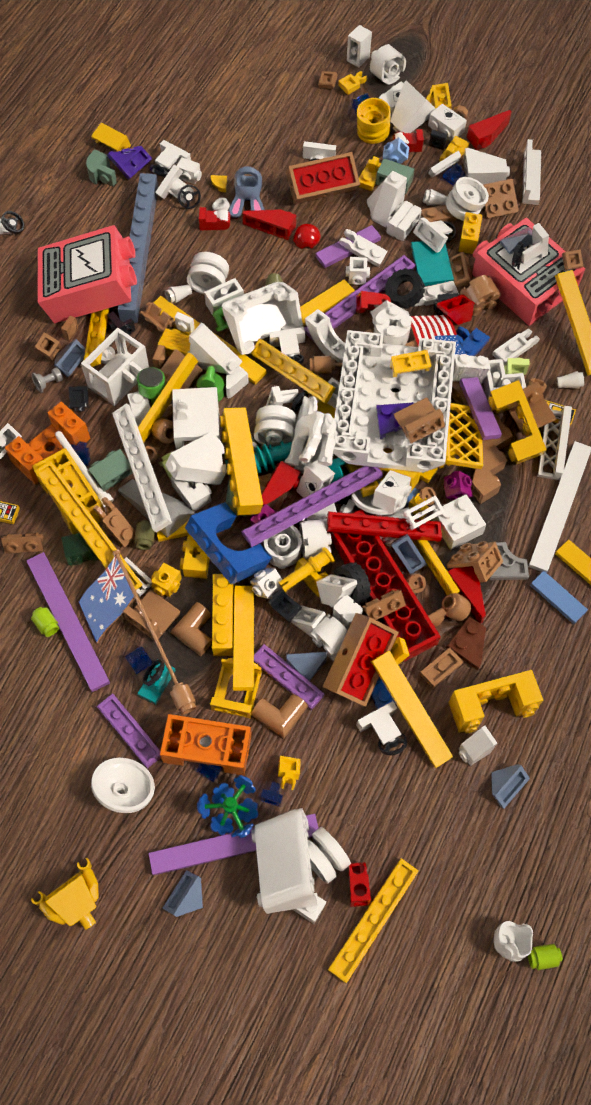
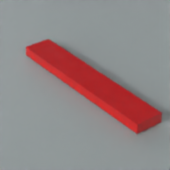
(382, 526)

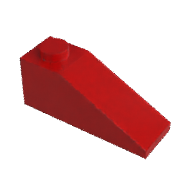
(486, 131)
(274, 222)
(280, 482)
(470, 588)

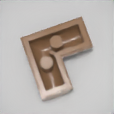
(188, 629)
(280, 720)

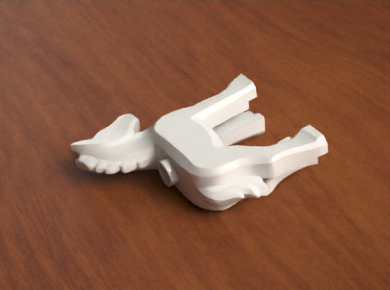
(309, 429)

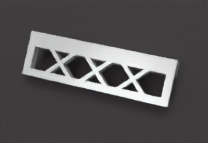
(531, 175)
(560, 448)

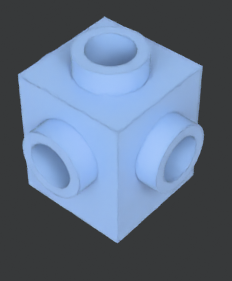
(396, 151)

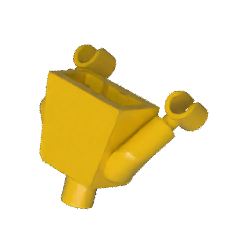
(72, 899)

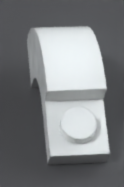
(324, 335)

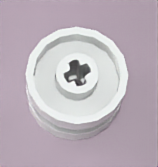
(466, 196)
(207, 271)
(274, 425)
(326, 855)

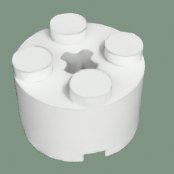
(387, 64)
(394, 325)
(314, 537)
(284, 547)
(330, 635)

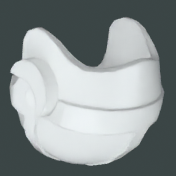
(513, 940)

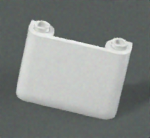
(261, 312)
(284, 863)

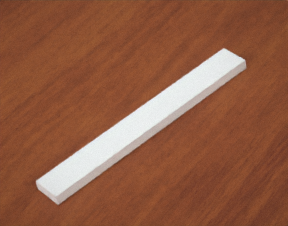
(142, 468)
(560, 507)

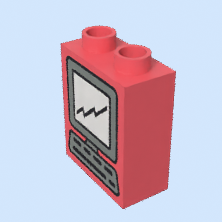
(85, 274)
(529, 287)

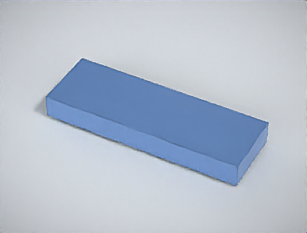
(558, 597)

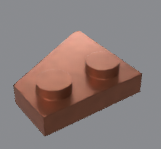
(469, 642)

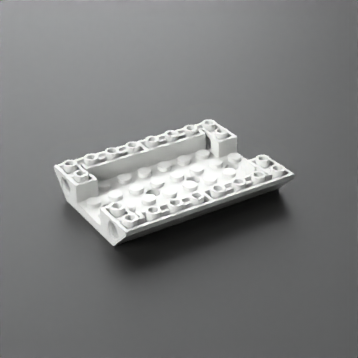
(368, 382)

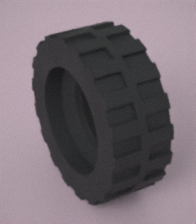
(399, 278)
(354, 571)

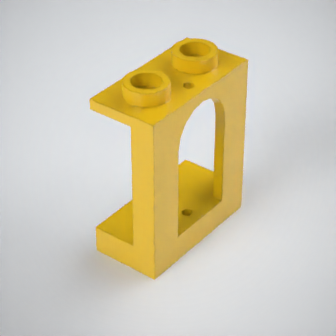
(219, 703)

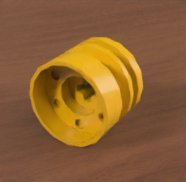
(373, 120)

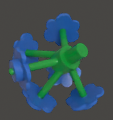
(224, 799)

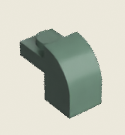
(99, 168)

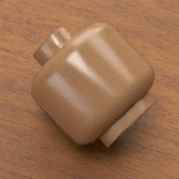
(163, 430)
(456, 606)

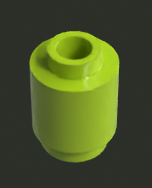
(45, 621)
(545, 957)

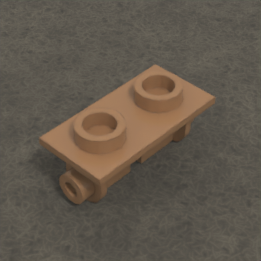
(153, 316)
(17, 543)
(389, 603)

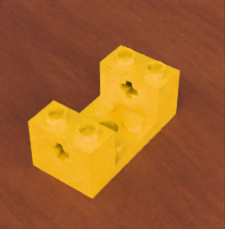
(513, 396)
(72, 475)
(520, 688)

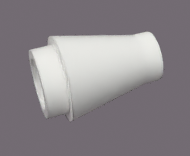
(434, 198)
(177, 293)
(572, 380)

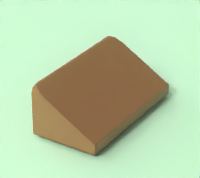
(461, 270)

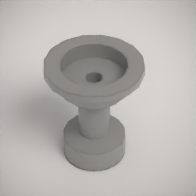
(40, 381)

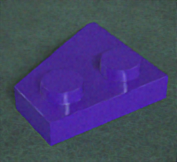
(130, 160)
(386, 419)

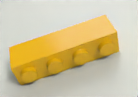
(222, 616)

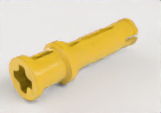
(314, 564)

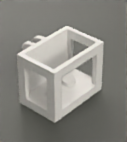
(120, 372)
(195, 414)

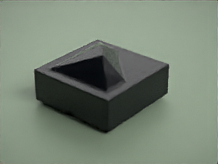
(438, 139)

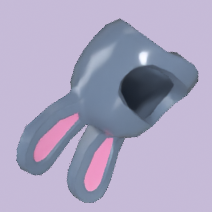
(246, 189)

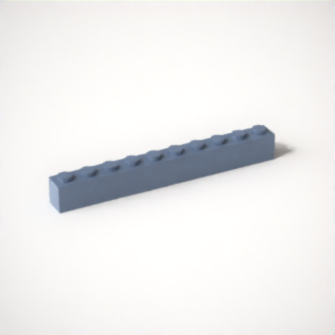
(140, 236)

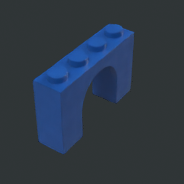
(232, 564)

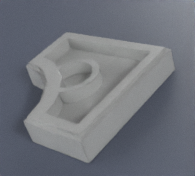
(512, 566)

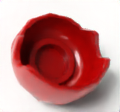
(307, 236)

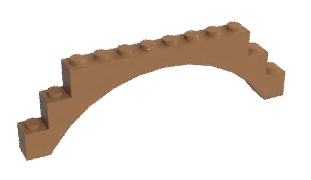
(484, 481)

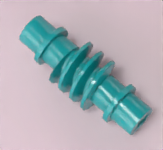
(270, 456)

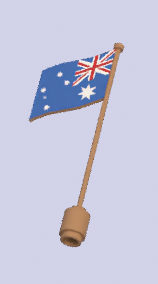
(104, 605)

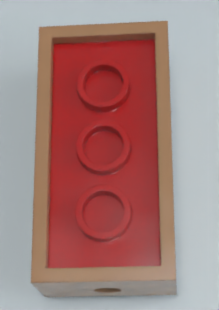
(322, 178)
(352, 669)

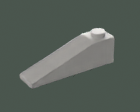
(178, 510)

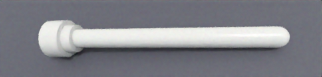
(97, 489)

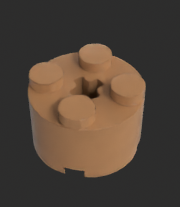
(482, 292)

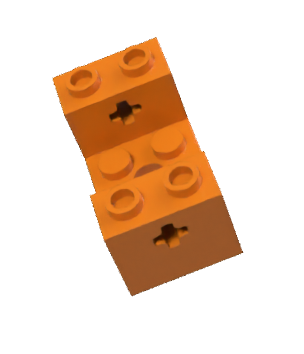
(27, 455)
(228, 746)

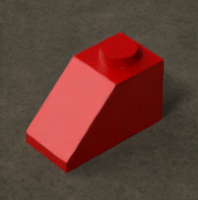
(457, 309)

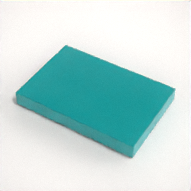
(431, 266)

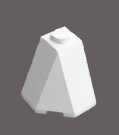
(410, 110)
(387, 197)
(212, 351)
(199, 461)

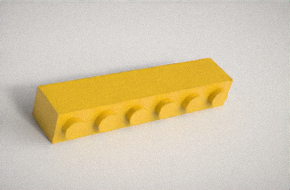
(241, 460)

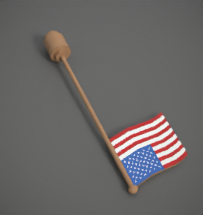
(429, 327)

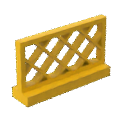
(477, 452)

